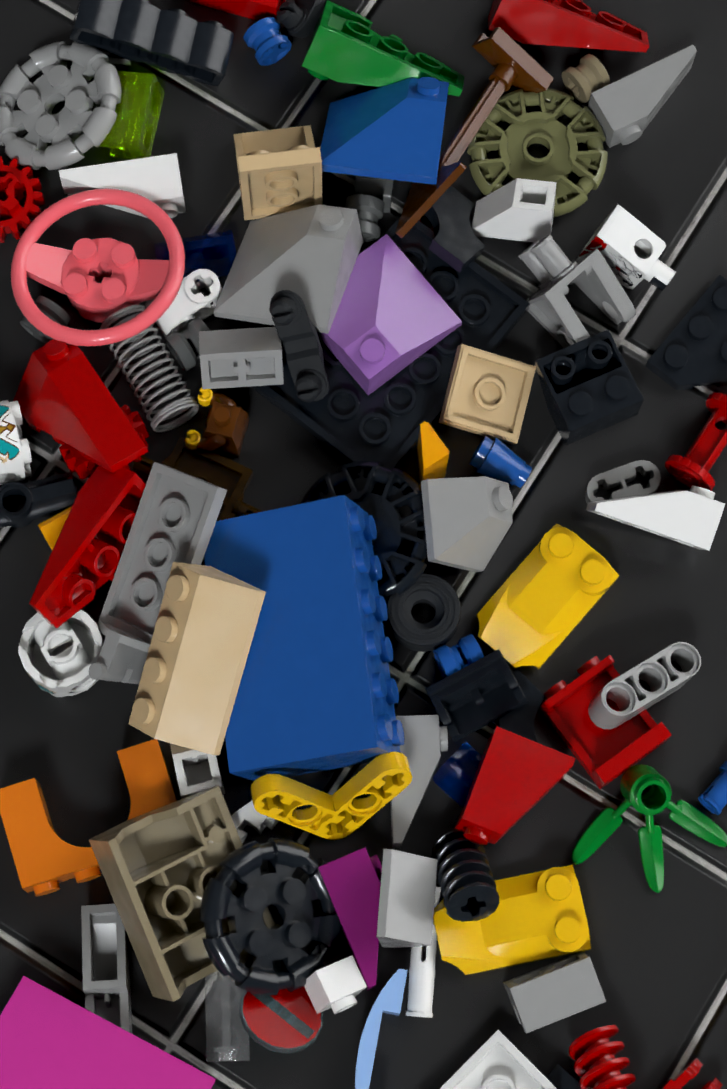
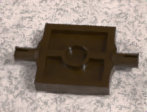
(212, 469)

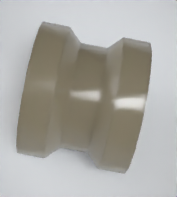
(585, 78)

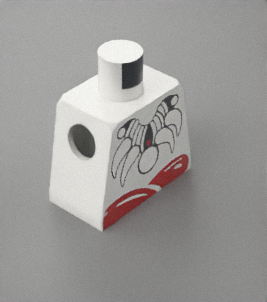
(630, 250)

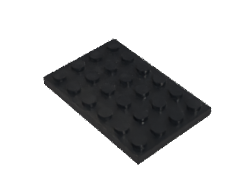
(389, 419)

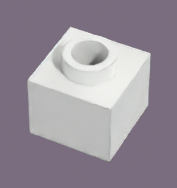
(335, 986)

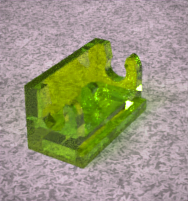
(137, 116)

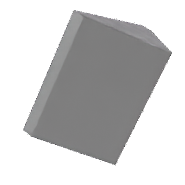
(406, 900)

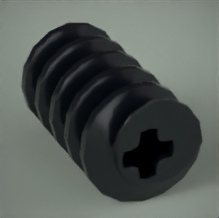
(465, 878)

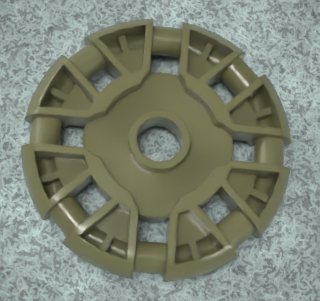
(543, 129)

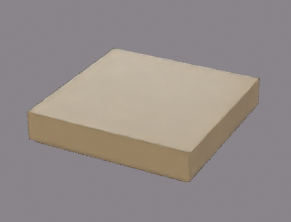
(487, 394)

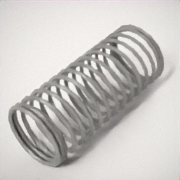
(167, 412)

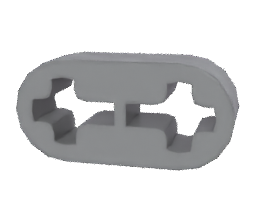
(620, 477)

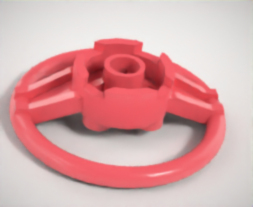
(79, 270)

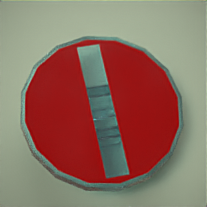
(281, 1021)

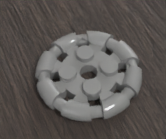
(38, 99)

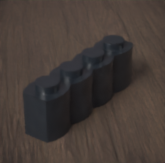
(155, 36)

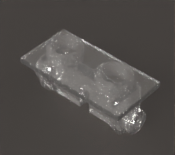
(224, 1030)

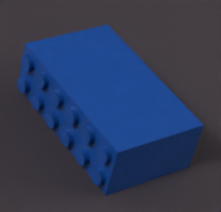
(319, 655)

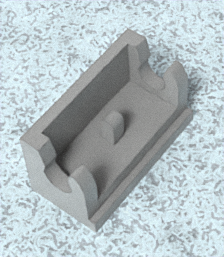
(240, 358)
(554, 991)

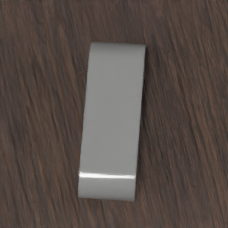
(630, 695)

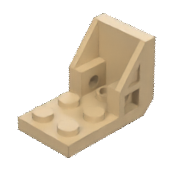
(278, 171)

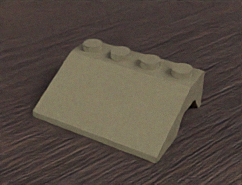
(158, 880)

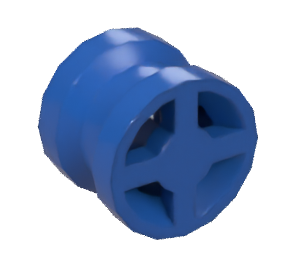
(267, 41)

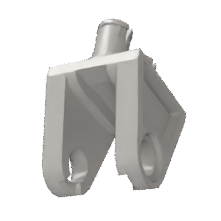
(589, 273)

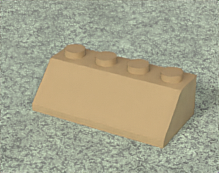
(196, 657)

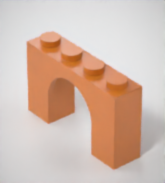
(41, 854)

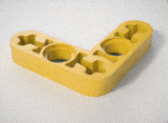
(335, 814)

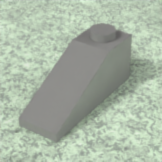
(633, 101)
(423, 750)

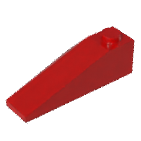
(565, 25)
(75, 407)
(88, 544)

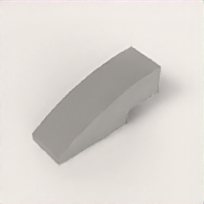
(106, 965)

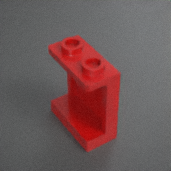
(600, 751)

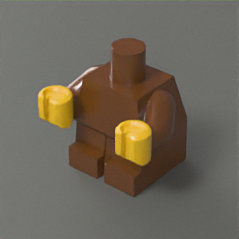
(224, 425)

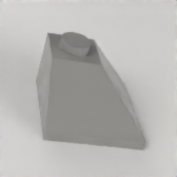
(465, 520)

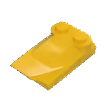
(545, 598)
(535, 920)

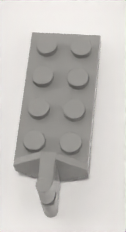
(169, 527)

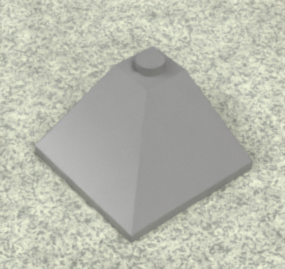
(297, 252)

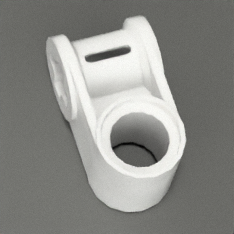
(189, 302)

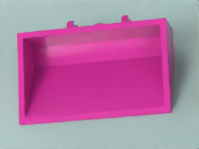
(65, 1046)

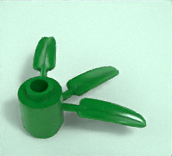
(649, 795)

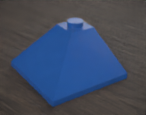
(388, 132)

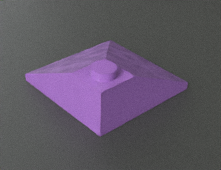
(386, 316)

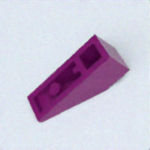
(355, 895)

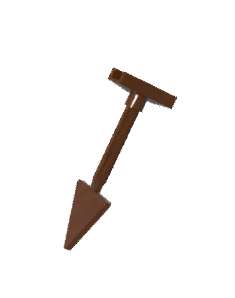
(511, 67)

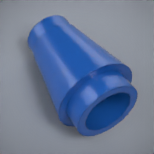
(499, 462)

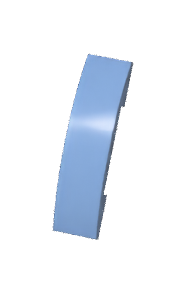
(388, 1002)

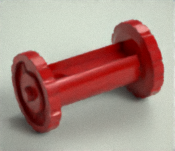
(705, 450)

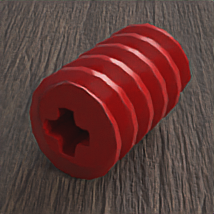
(597, 1060)

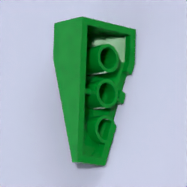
(352, 53)

